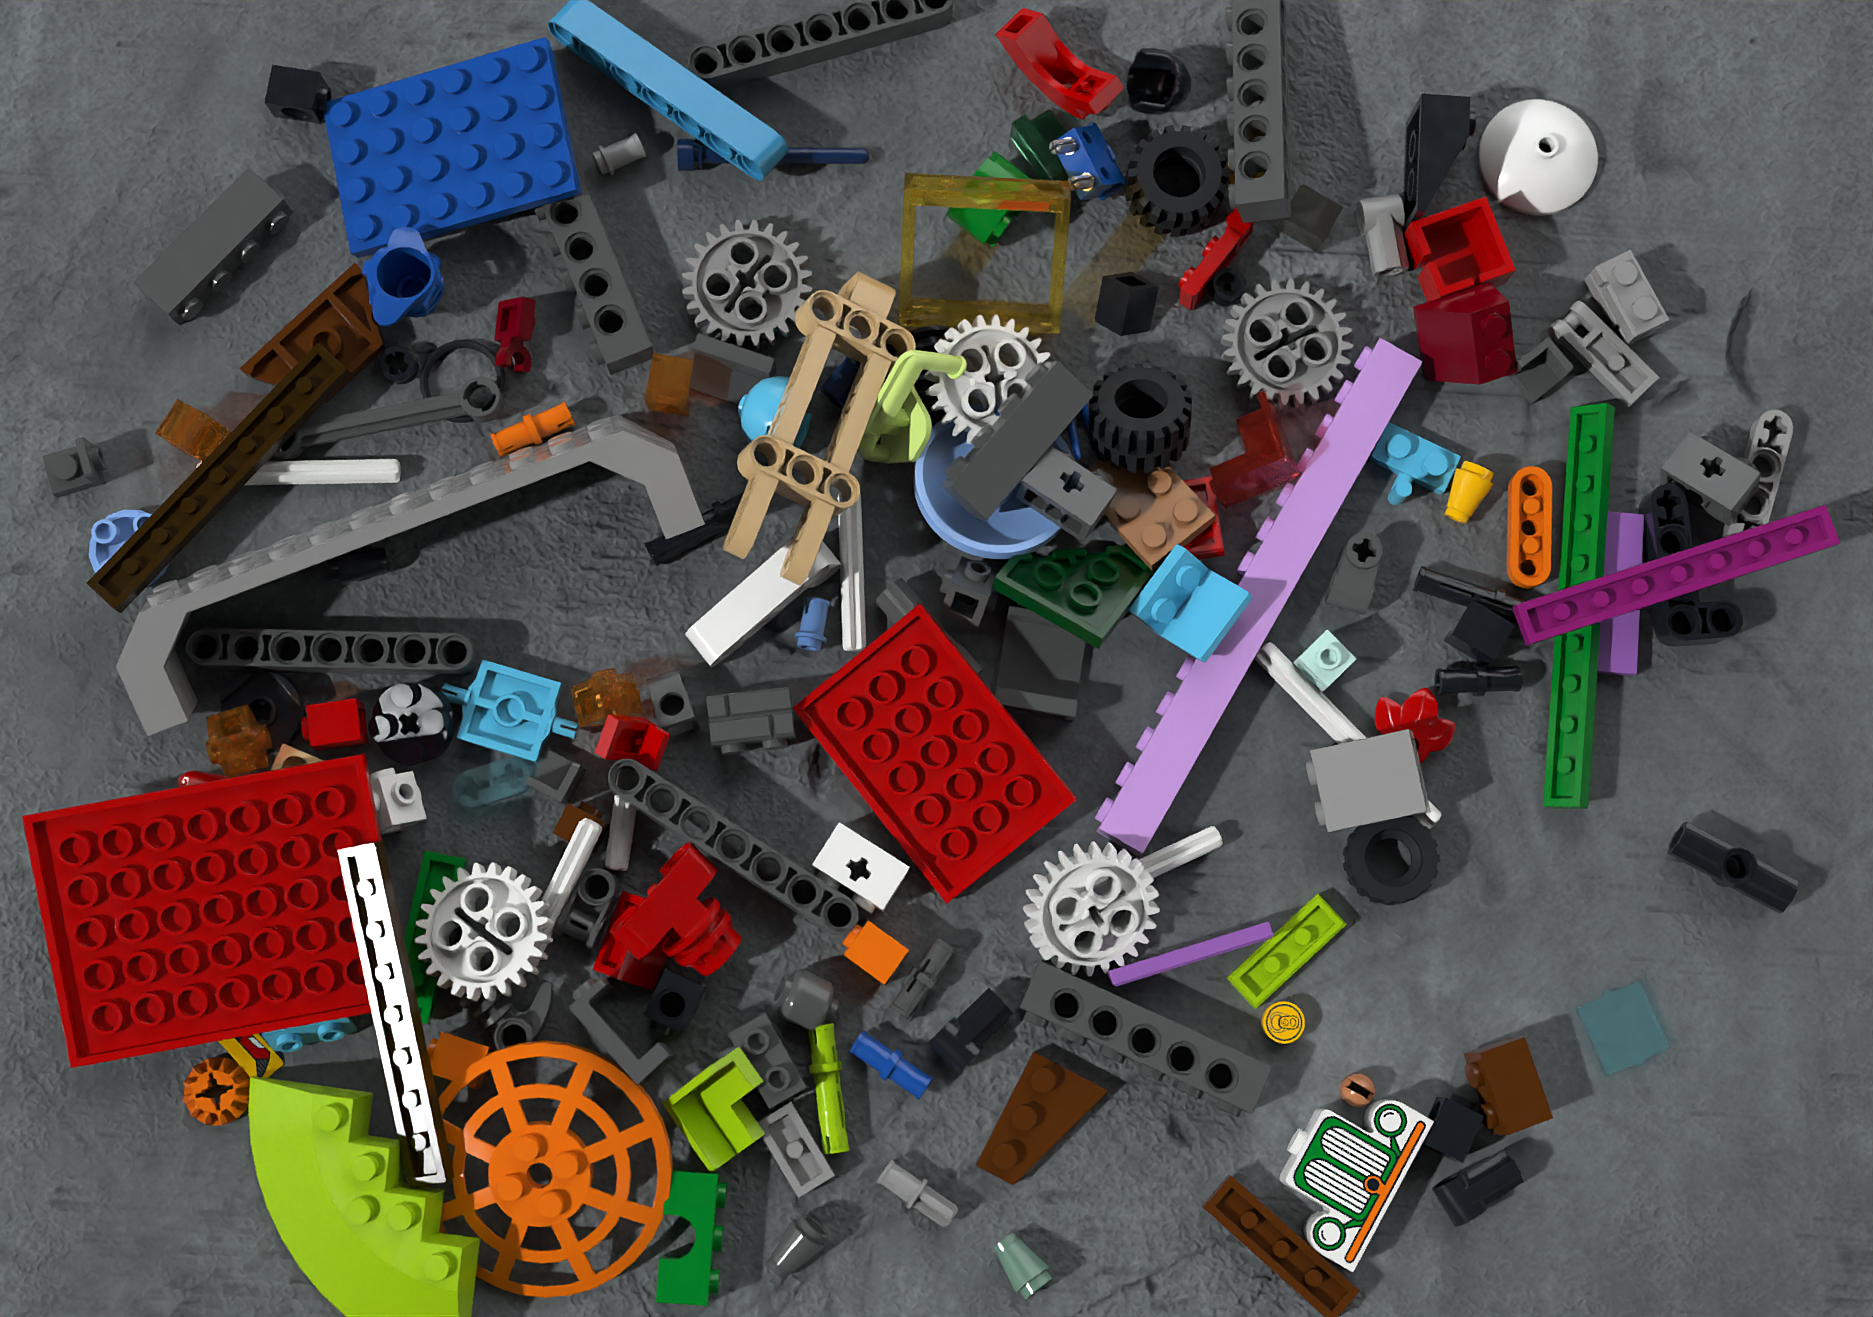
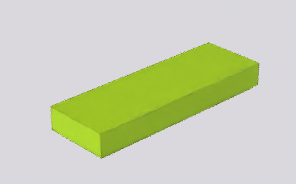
(1286, 951)

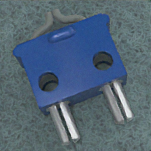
(1088, 162)

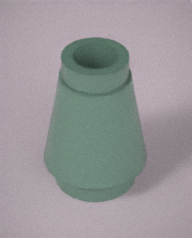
(1023, 1267)

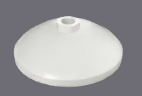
(1526, 176)

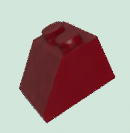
(1466, 336)

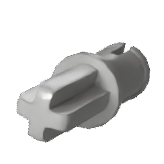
(917, 1194)

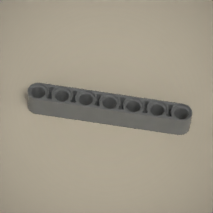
(805, 49)
(313, 647)
(721, 828)

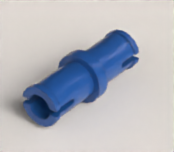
(891, 1065)

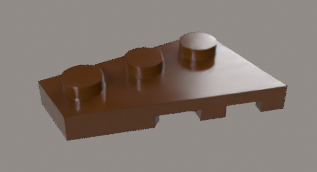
(1036, 1117)

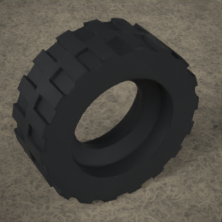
(1391, 891)

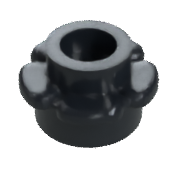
(1227, 277)

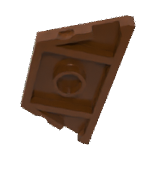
(337, 321)

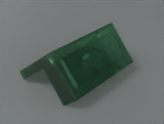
(1034, 140)

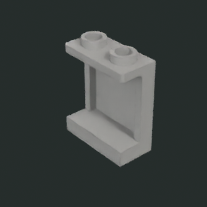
(1368, 781)

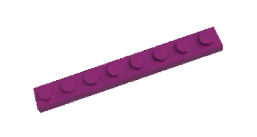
(1675, 575)

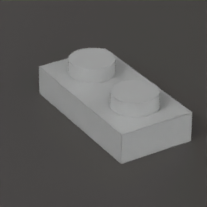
(795, 1150)

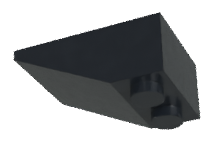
(1432, 143)

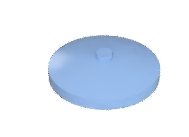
(1007, 532)

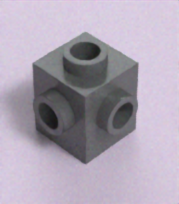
(969, 592)

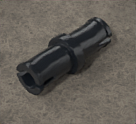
(1478, 680)

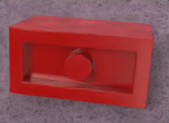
(620, 963)

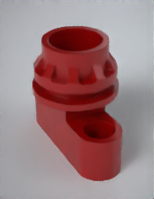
(696, 931)

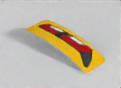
(253, 1055)

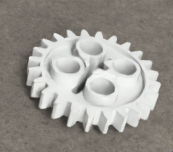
(954, 393)
(1075, 879)
(461, 962)

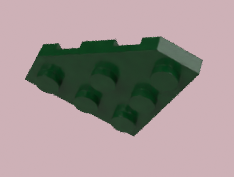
(1077, 588)

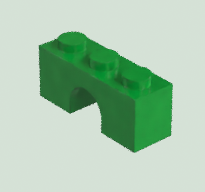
(691, 1276)

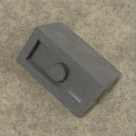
(727, 370)

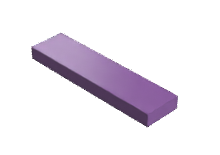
(1620, 635)
(1189, 954)

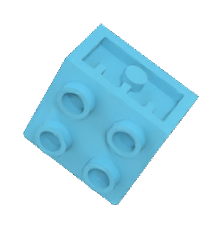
(1190, 604)

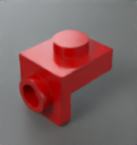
(632, 739)

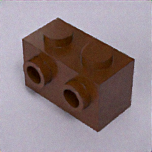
(1507, 1086)

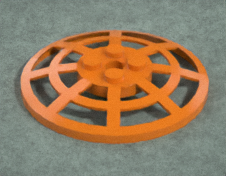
(568, 1160)

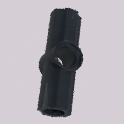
(1754, 878)

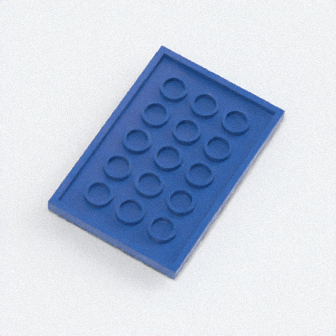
(452, 146)

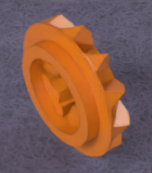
(232, 1103)

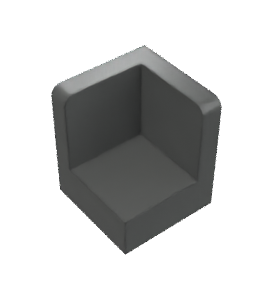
(1540, 370)
(557, 777)

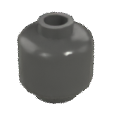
(805, 999)

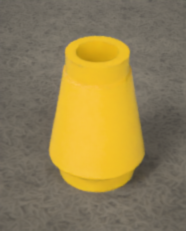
(1467, 491)

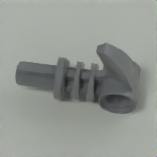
(503, 1017)

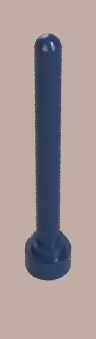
(693, 155)

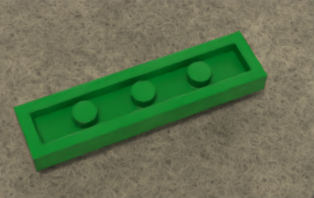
(432, 870)

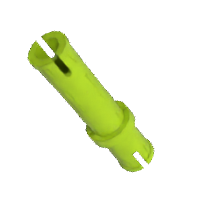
(828, 1089)

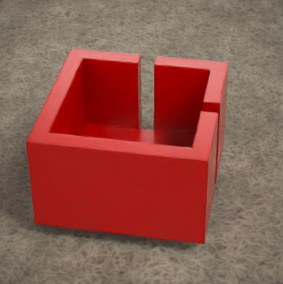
(1458, 250)

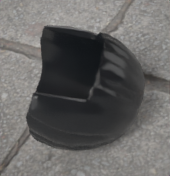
(1157, 82)

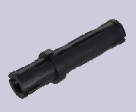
(715, 520)
(1430, 581)

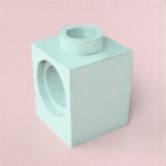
(1324, 660)

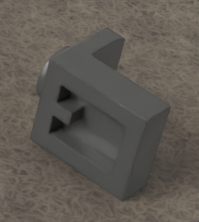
(75, 468)

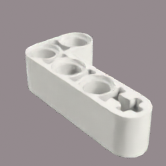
(754, 605)

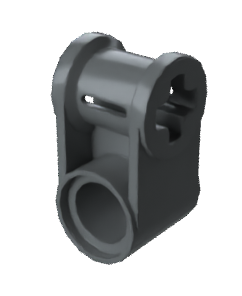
(1353, 580)
(588, 910)

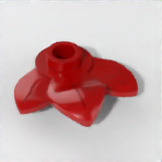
(1419, 715)

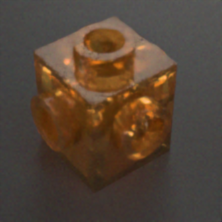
(611, 693)
(237, 741)

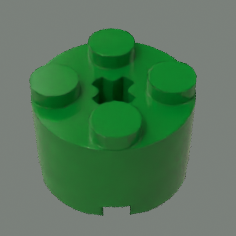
(988, 224)

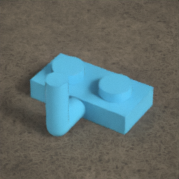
(1412, 461)

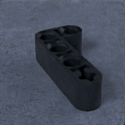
(1695, 615)

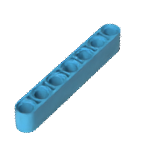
(668, 88)

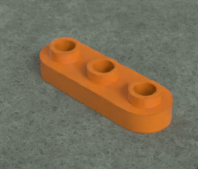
(1538, 513)

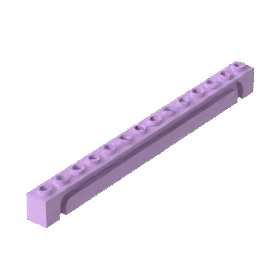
(1270, 578)

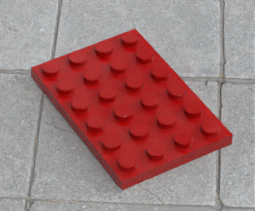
(934, 753)

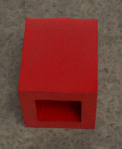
(335, 725)

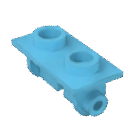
(295, 1037)

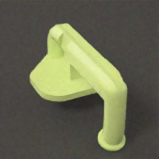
(899, 411)

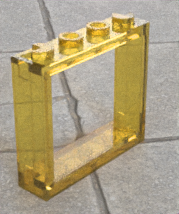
(984, 194)

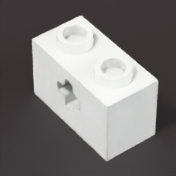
(847, 847)

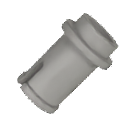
(618, 154)

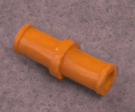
(532, 429)

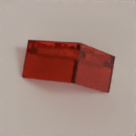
(1266, 460)

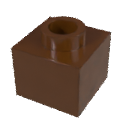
(573, 815)

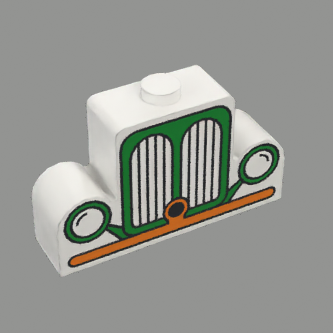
(1352, 1173)

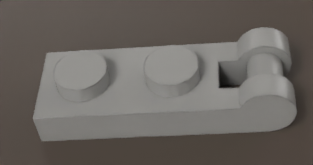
(1603, 354)

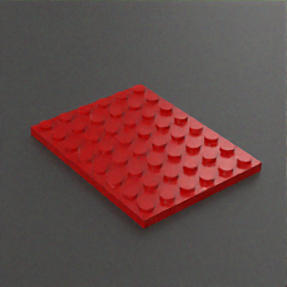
(203, 909)

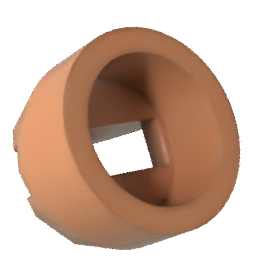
(1353, 1098)

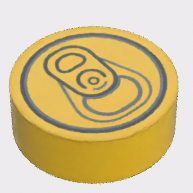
(1283, 1022)

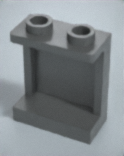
(636, 1065)

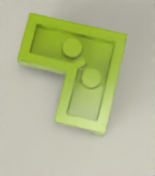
(712, 1109)

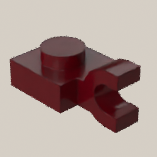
(513, 327)

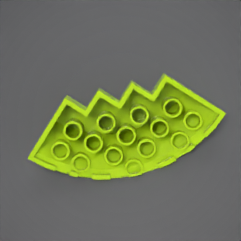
(346, 1206)

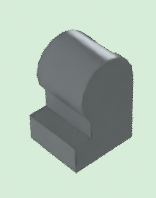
(672, 704)

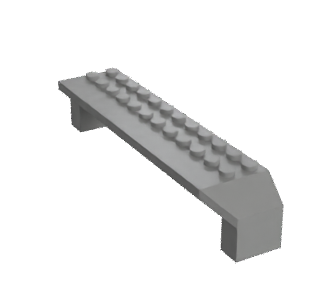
(149, 658)

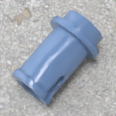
(813, 624)

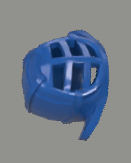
(403, 278)

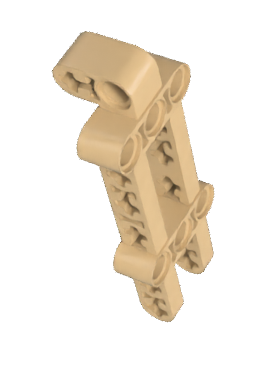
(863, 306)

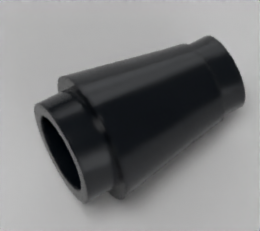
(357, 564)

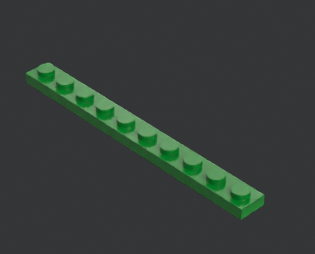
(1578, 651)

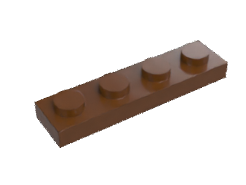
(1280, 1248)

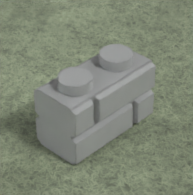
(1626, 298)

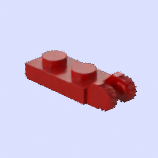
(1216, 255)

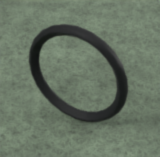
(424, 386)

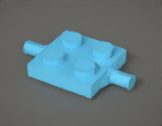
(510, 711)

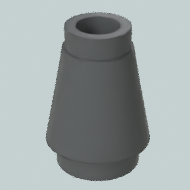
(797, 1246)

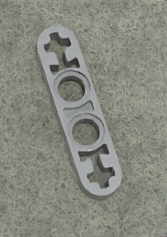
(1769, 485)

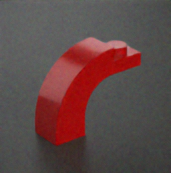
(1055, 68)

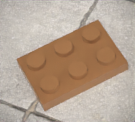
(1153, 511)

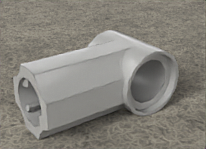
(1382, 224)

